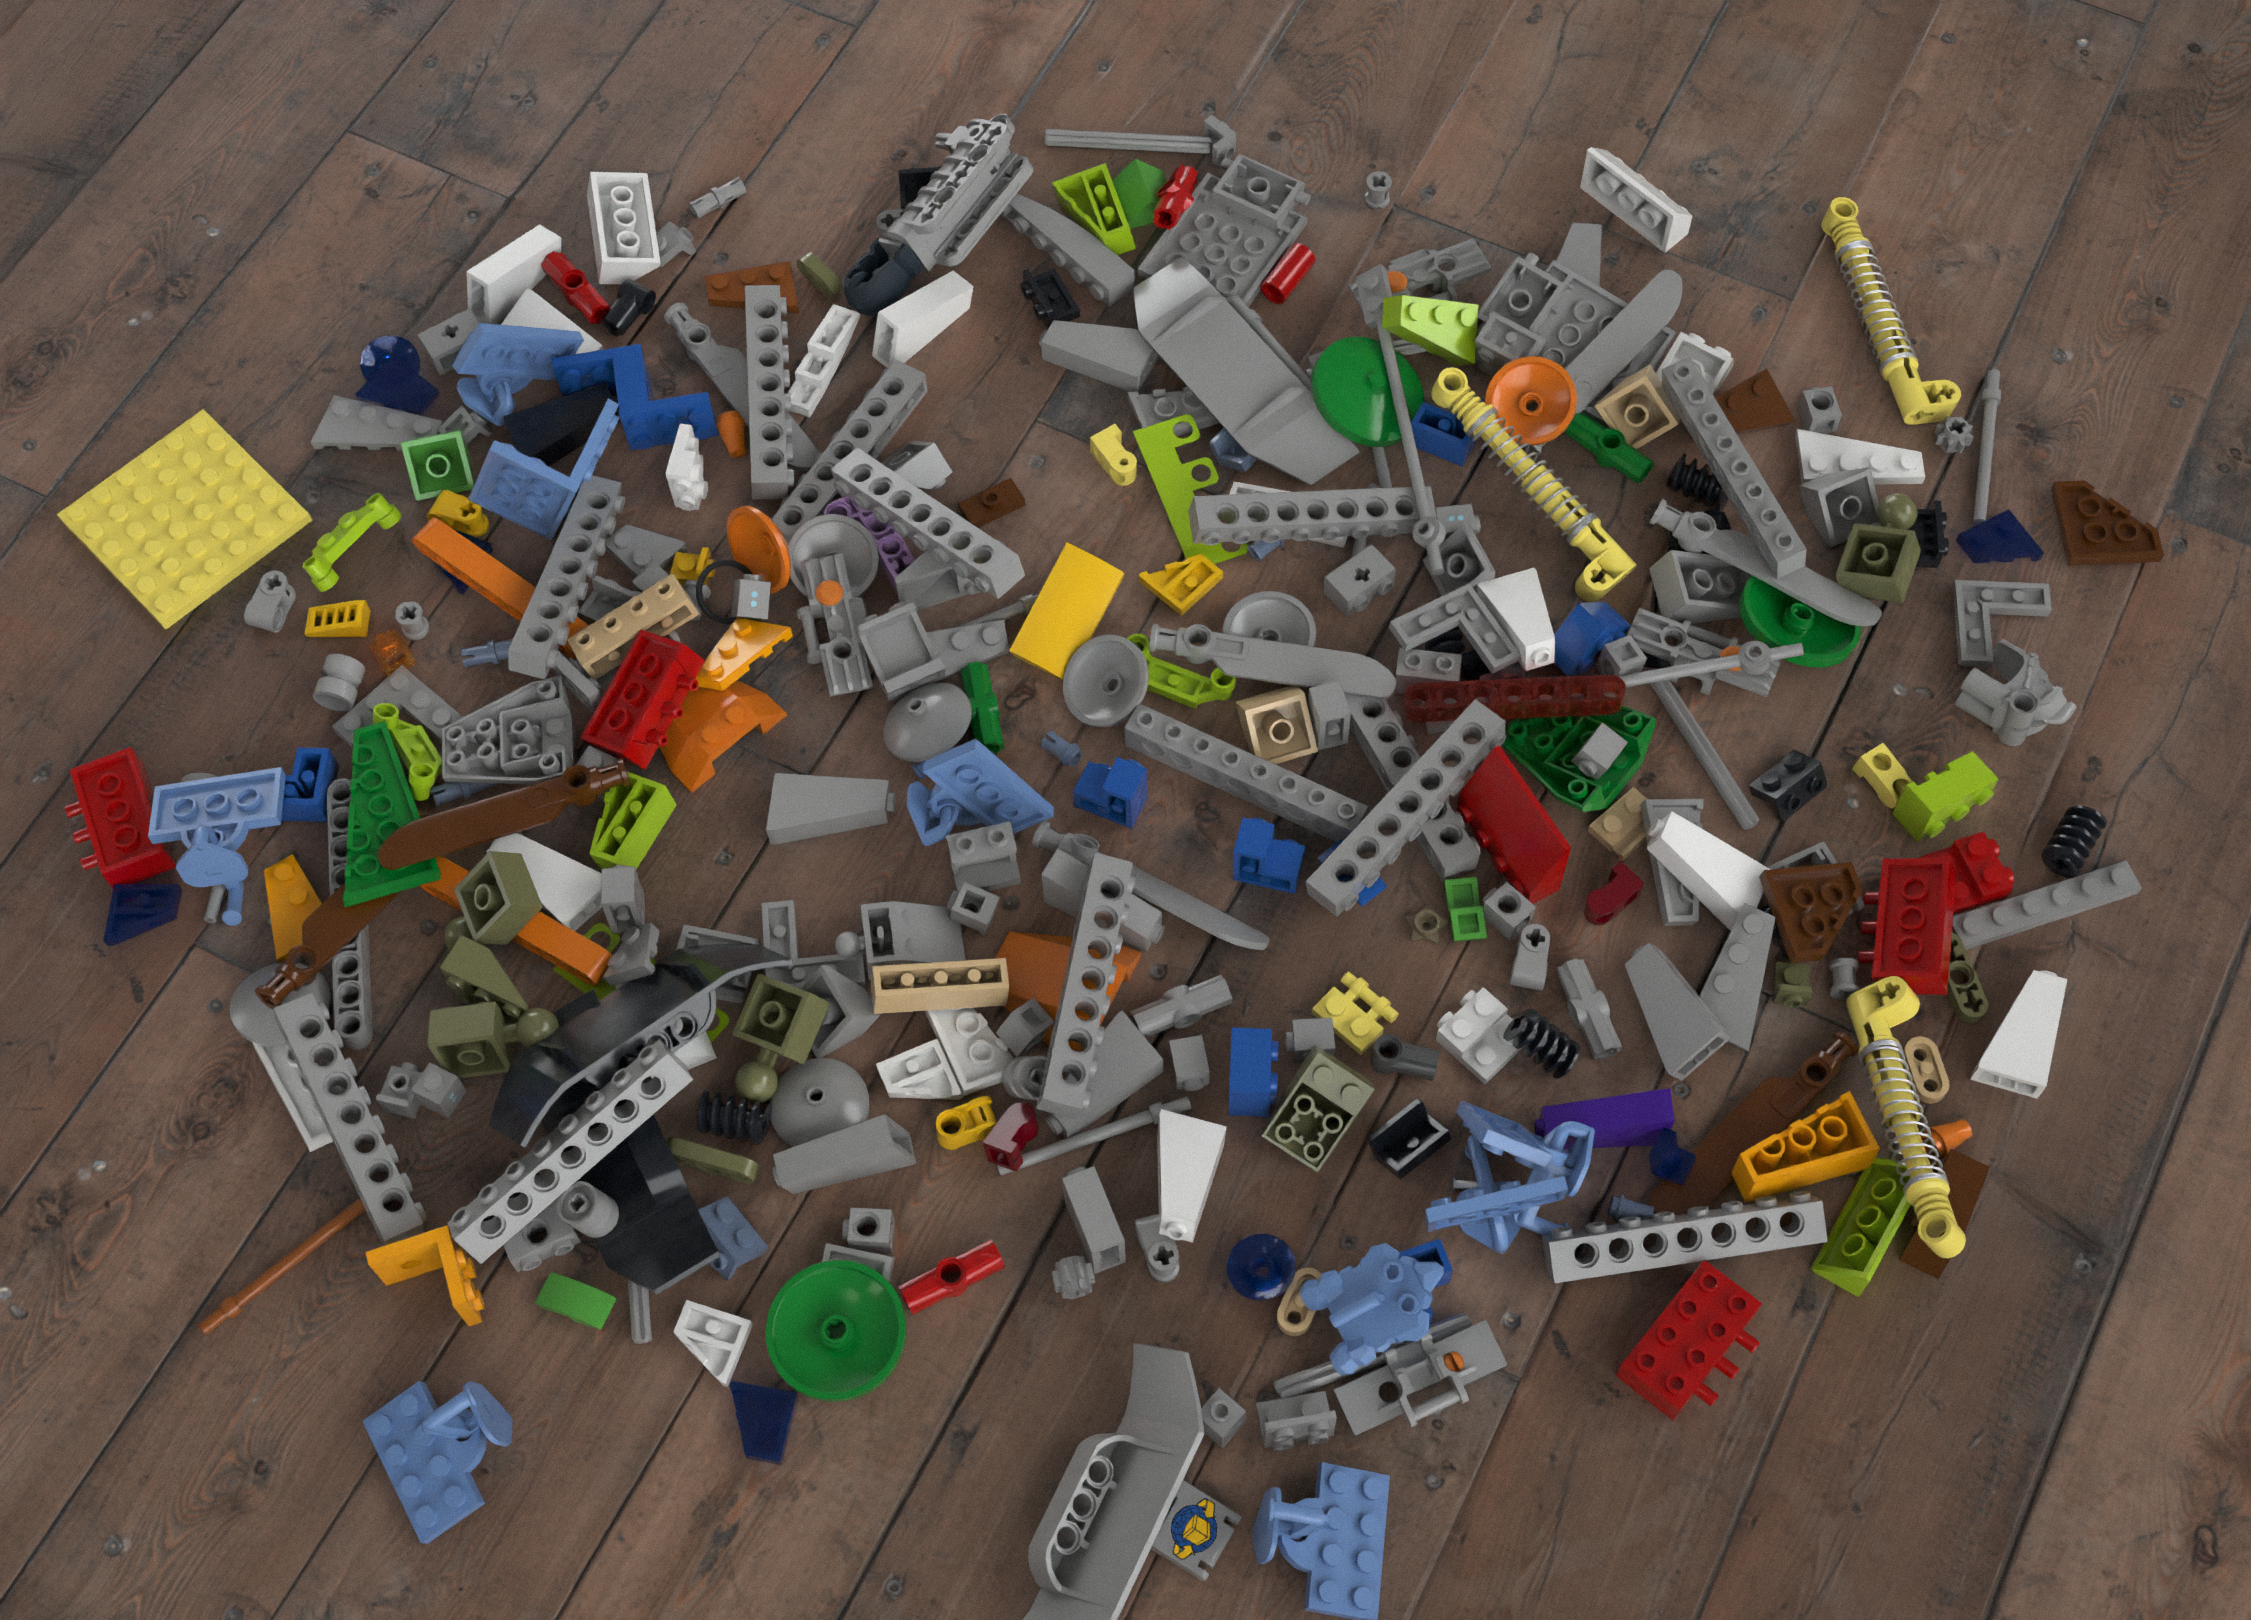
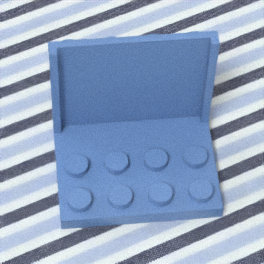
(530, 491)

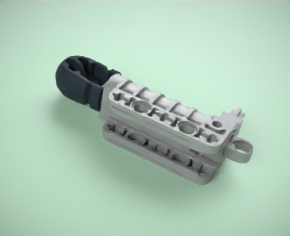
(959, 199)

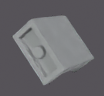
(899, 650)
(984, 857)

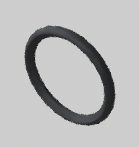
(704, 573)

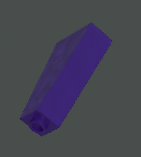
(1617, 1120)

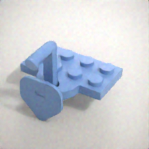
(507, 361)
(969, 791)
(213, 822)
(1535, 1152)
(1489, 1209)
(435, 1449)
(1340, 1539)

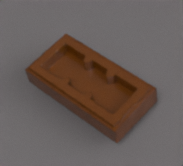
(992, 503)

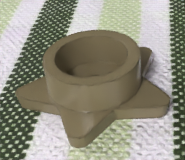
(1423, 917)

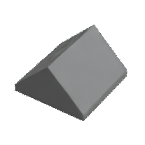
(1462, 562)

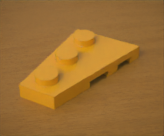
(738, 649)
(290, 903)

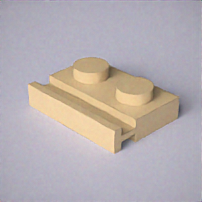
(1621, 825)

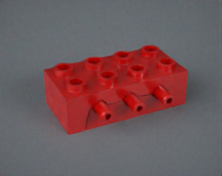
(643, 699)
(117, 814)
(1912, 923)
(1691, 1342)

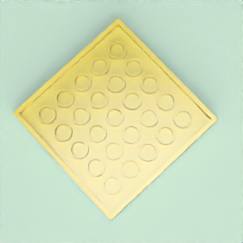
(184, 518)

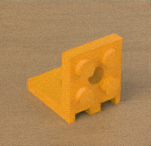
(427, 1253)

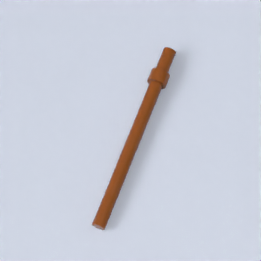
(232, 1307)

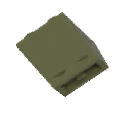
(480, 978)
(1317, 1108)

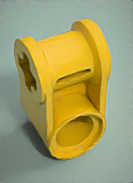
(459, 513)
(968, 1120)

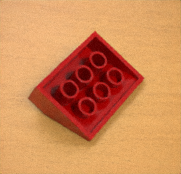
(1514, 828)

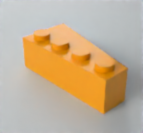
(1808, 1152)

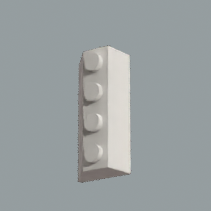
(1634, 199)
(622, 226)

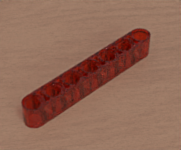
(1525, 688)

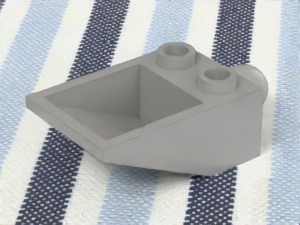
(931, 583)
(911, 936)

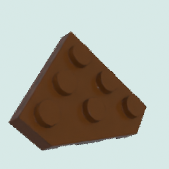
(2100, 528)
(1810, 905)

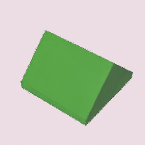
(1138, 190)
(438, 464)

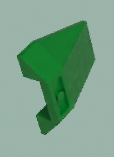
(1550, 743)

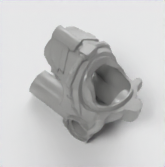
(2020, 705)

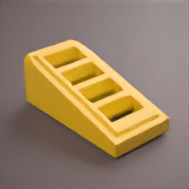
(357, 628)

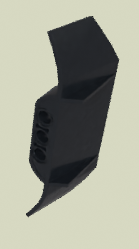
(621, 1025)
(658, 1224)

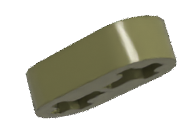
(819, 275)

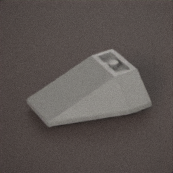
(514, 739)

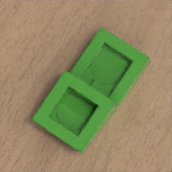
(1464, 909)
(576, 1300)

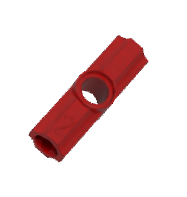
(1175, 197)
(575, 287)
(931, 1287)

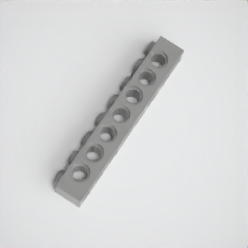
(765, 349)
(891, 402)
(1733, 468)
(1297, 507)
(928, 523)
(565, 578)
(1474, 722)
(1243, 774)
(1446, 859)
(292, 1021)
(1055, 1093)
(565, 1168)
(1805, 1228)

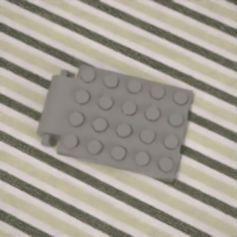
(1235, 228)
(1566, 313)

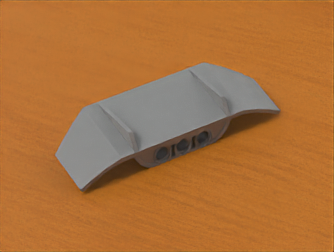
(1236, 374)
(1123, 1499)

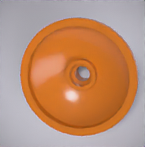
(1538, 382)
(759, 546)

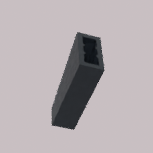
(559, 425)

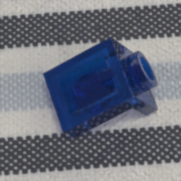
(1669, 1160)

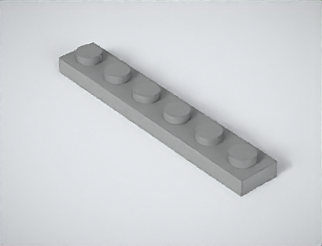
(2046, 905)

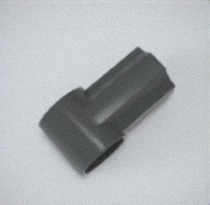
(1408, 1058)

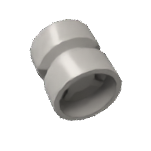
(338, 683)
(1024, 1077)
(588, 1209)

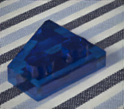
(399, 388)

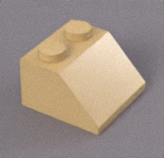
(1639, 408)
(1277, 725)

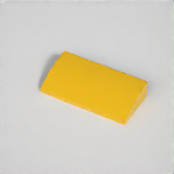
(1066, 610)

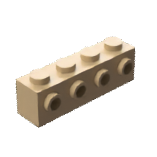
(655, 610)
(939, 985)

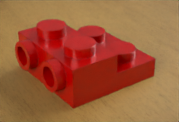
(1977, 870)

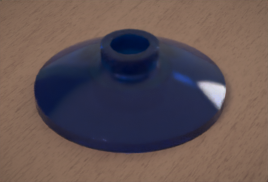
(382, 348)
(1259, 1252)

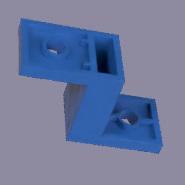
(644, 419)

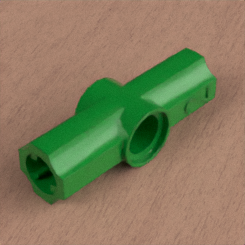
(1621, 456)
(984, 706)

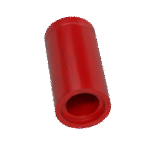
(1288, 273)

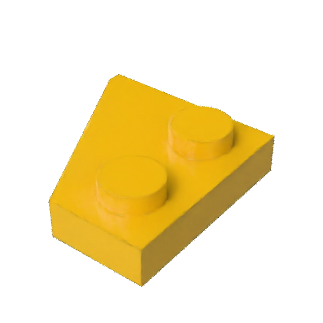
(1183, 582)

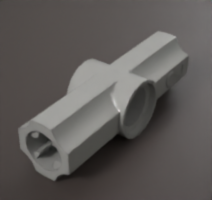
(1181, 1006)
(1588, 1009)

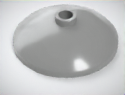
(833, 536)
(1272, 618)
(1091, 680)
(927, 722)
(255, 1019)
(842, 1105)

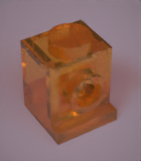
(386, 647)

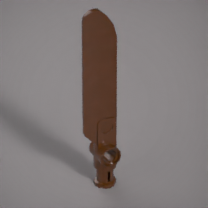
(498, 815)
(322, 938)
(1757, 1117)

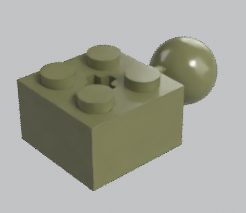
(1882, 559)
(495, 901)
(781, 1023)
(480, 1040)

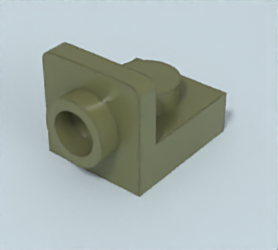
(1791, 984)

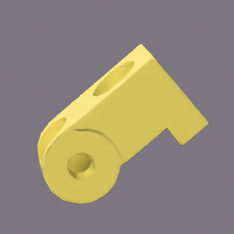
(1112, 456)
(1883, 774)

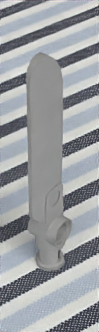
(1623, 339)
(729, 374)
(1699, 533)
(1277, 660)
(1157, 891)

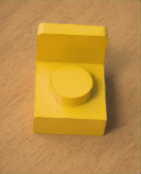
(689, 566)

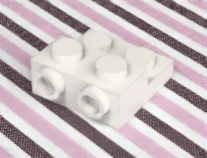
(1710, 362)
(686, 471)
(1477, 1033)

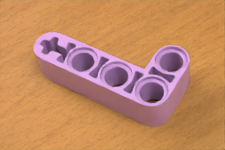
(886, 540)

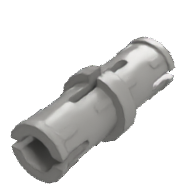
(717, 198)

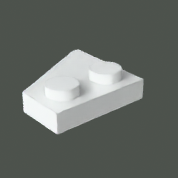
(919, 1074)
(713, 1338)

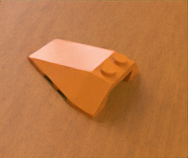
(711, 725)
(1038, 969)

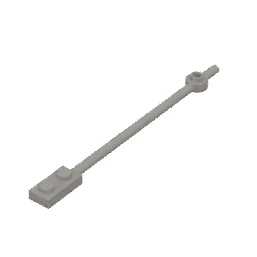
(1372, 289)
(1744, 660)

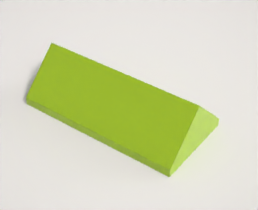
(1864, 1228)

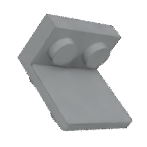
(1503, 342)
(581, 684)
(1295, 1420)

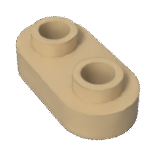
(1928, 1071)
(1293, 1304)

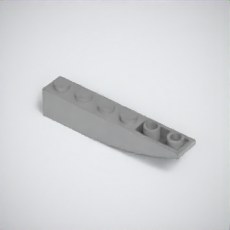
(1073, 249)

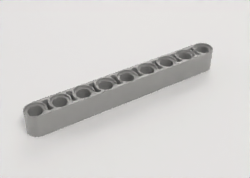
(353, 954)

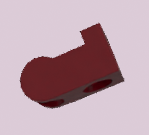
(1609, 901)
(1010, 1136)

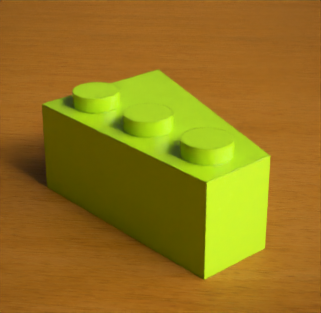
(1096, 207)
(1434, 324)
(1945, 796)
(630, 822)

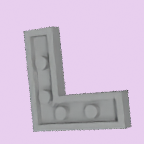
(1977, 600)
(1459, 609)
(405, 693)
(781, 937)

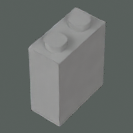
(1093, 1219)

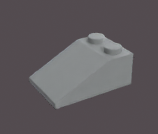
(1697, 587)

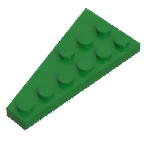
(378, 808)

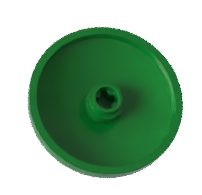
(1356, 394)
(1784, 621)
(836, 1331)

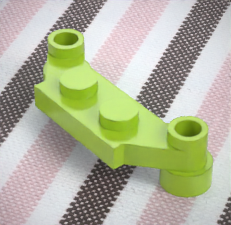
(350, 528)
(1181, 683)
(414, 749)

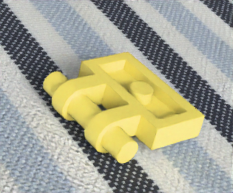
(1350, 1021)

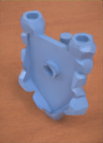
(1374, 1304)

